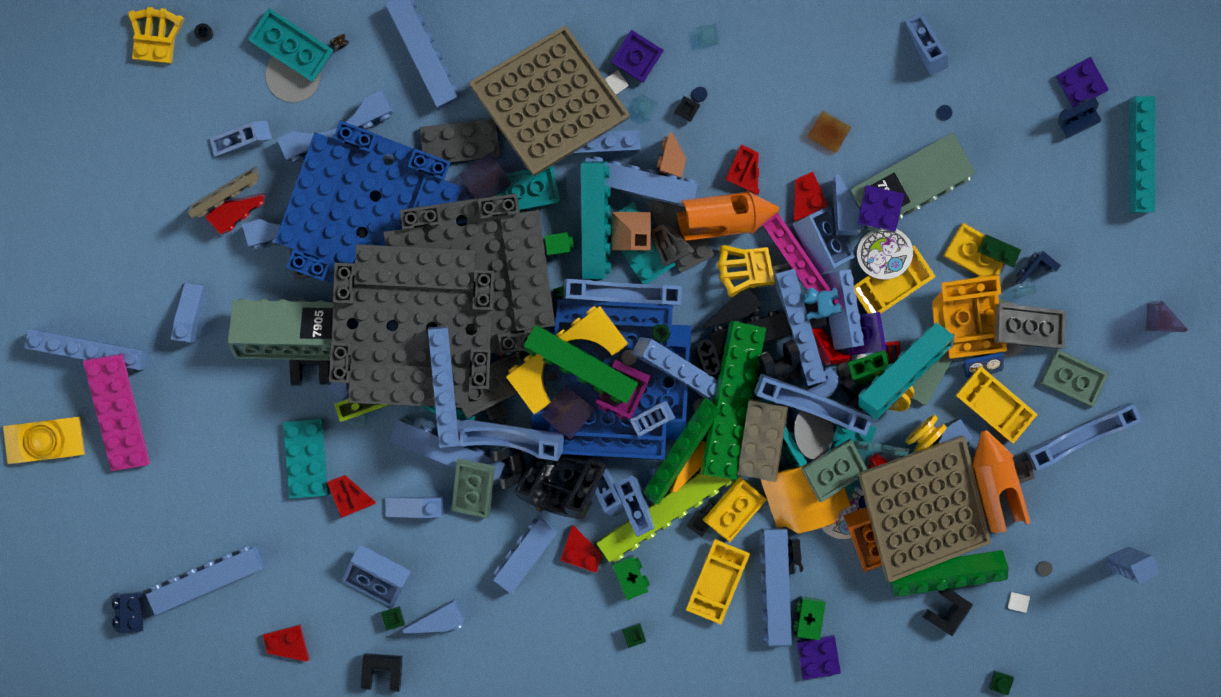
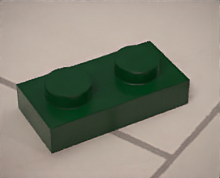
(999, 250)

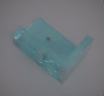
(888, 452)

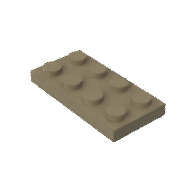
(218, 196)
(762, 440)

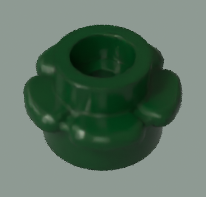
(660, 338)

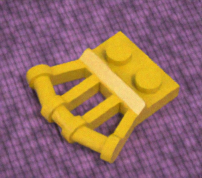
(154, 47)
(757, 267)

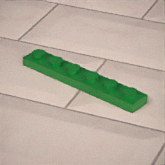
(681, 451)

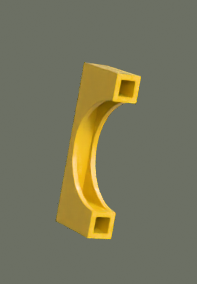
(529, 376)

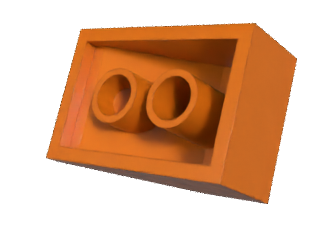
(863, 538)

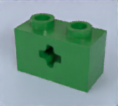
(559, 244)
(869, 367)
(623, 568)
(813, 627)

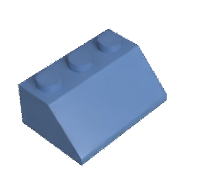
(820, 242)
(376, 576)

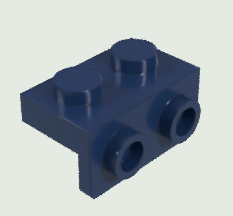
(1079, 118)
(128, 612)

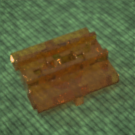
(829, 131)

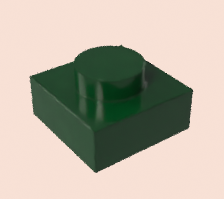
(393, 618)
(634, 635)
(1001, 682)

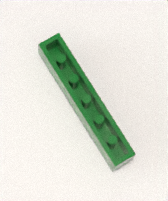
(580, 364)
(955, 573)

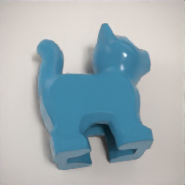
(824, 301)

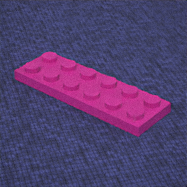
(116, 412)

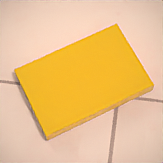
(964, 252)
(734, 509)

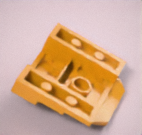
(968, 313)
(796, 505)

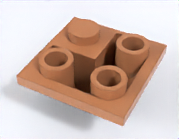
(673, 158)
(631, 231)

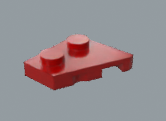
(744, 170)
(807, 196)
(826, 348)
(348, 496)
(581, 551)
(287, 643)

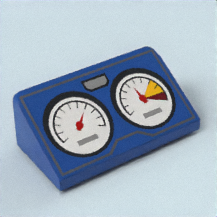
(991, 363)

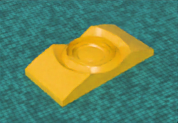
(881, 294)
(996, 405)
(43, 440)
(717, 581)

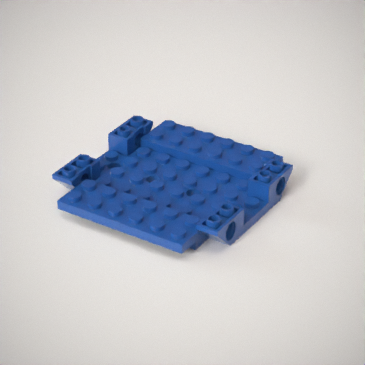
(335, 200)
(603, 431)

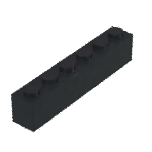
(775, 324)

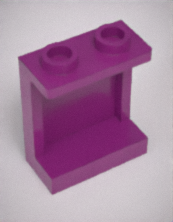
(625, 410)

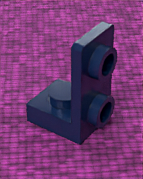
(1047, 264)

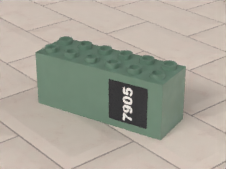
(922, 175)
(281, 329)

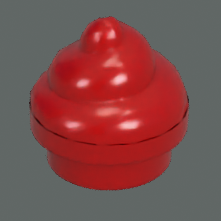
(875, 460)

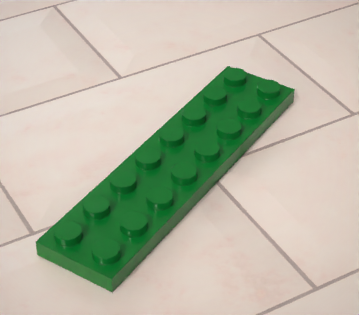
(732, 396)

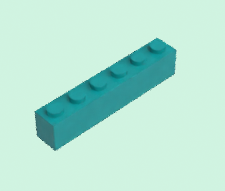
(1142, 154)
(595, 219)
(906, 370)

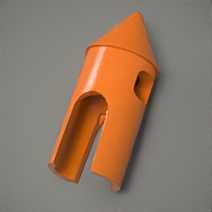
(724, 215)
(994, 473)

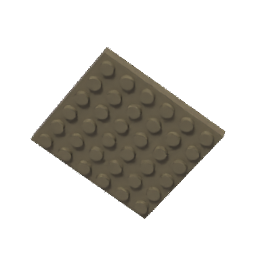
(549, 100)
(924, 508)

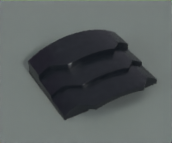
(561, 485)

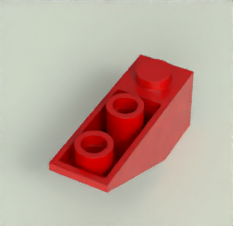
(232, 210)

